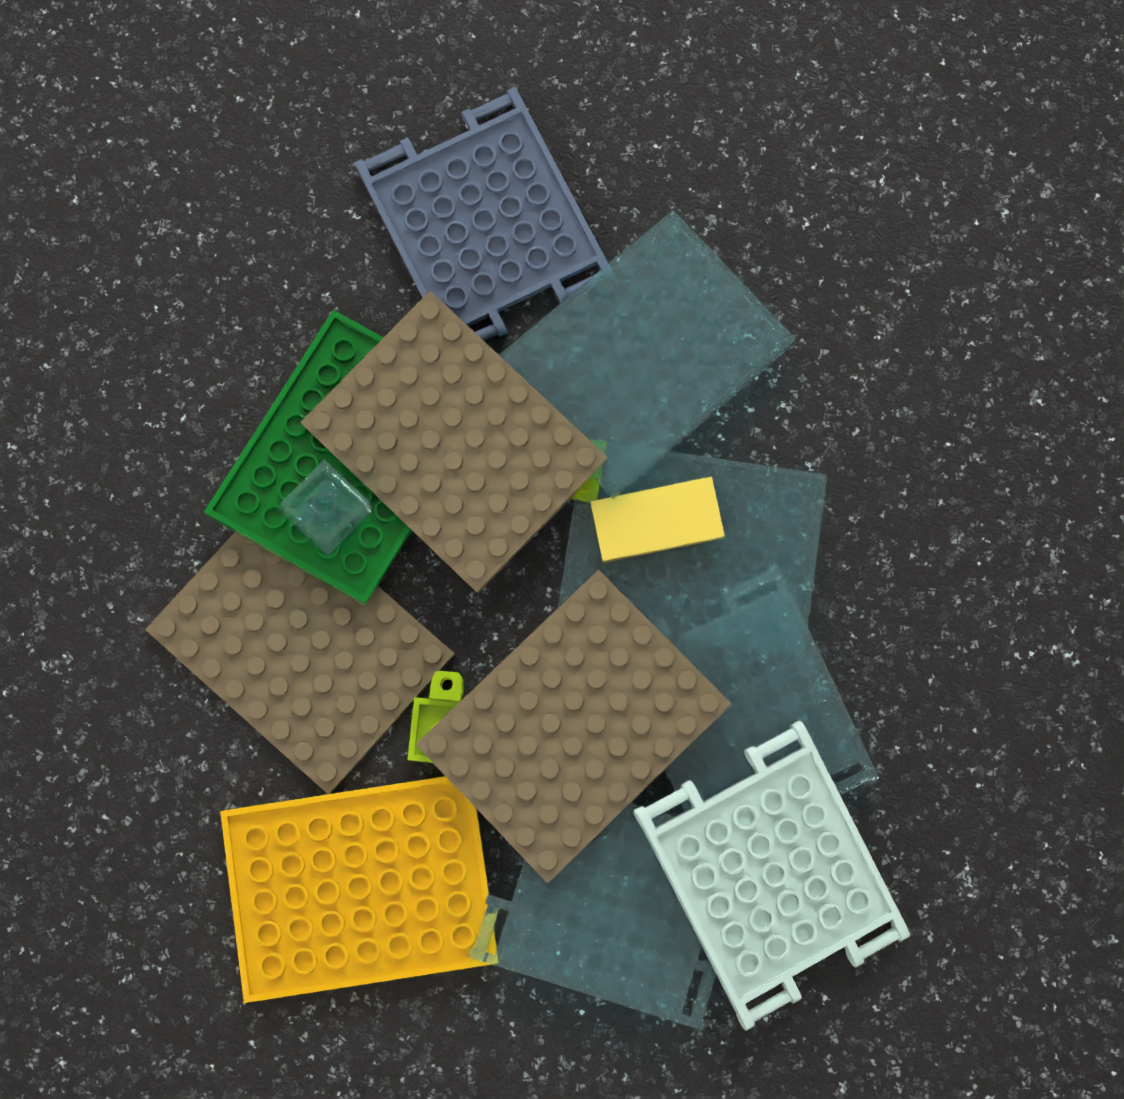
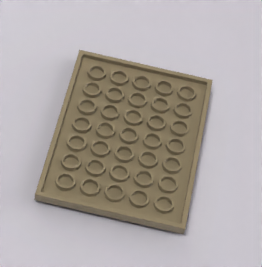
(454, 441)
(299, 656)
(573, 725)

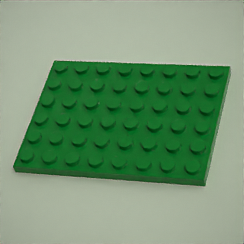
(286, 453)

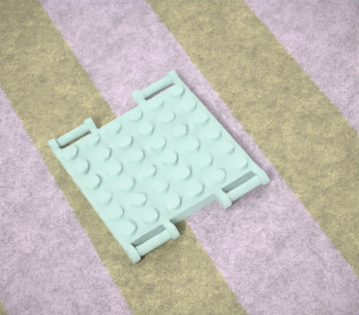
(772, 874)

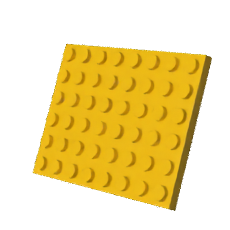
(355, 887)

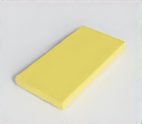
(657, 519)

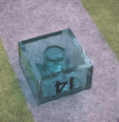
(325, 507)

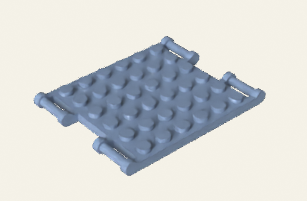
(483, 216)

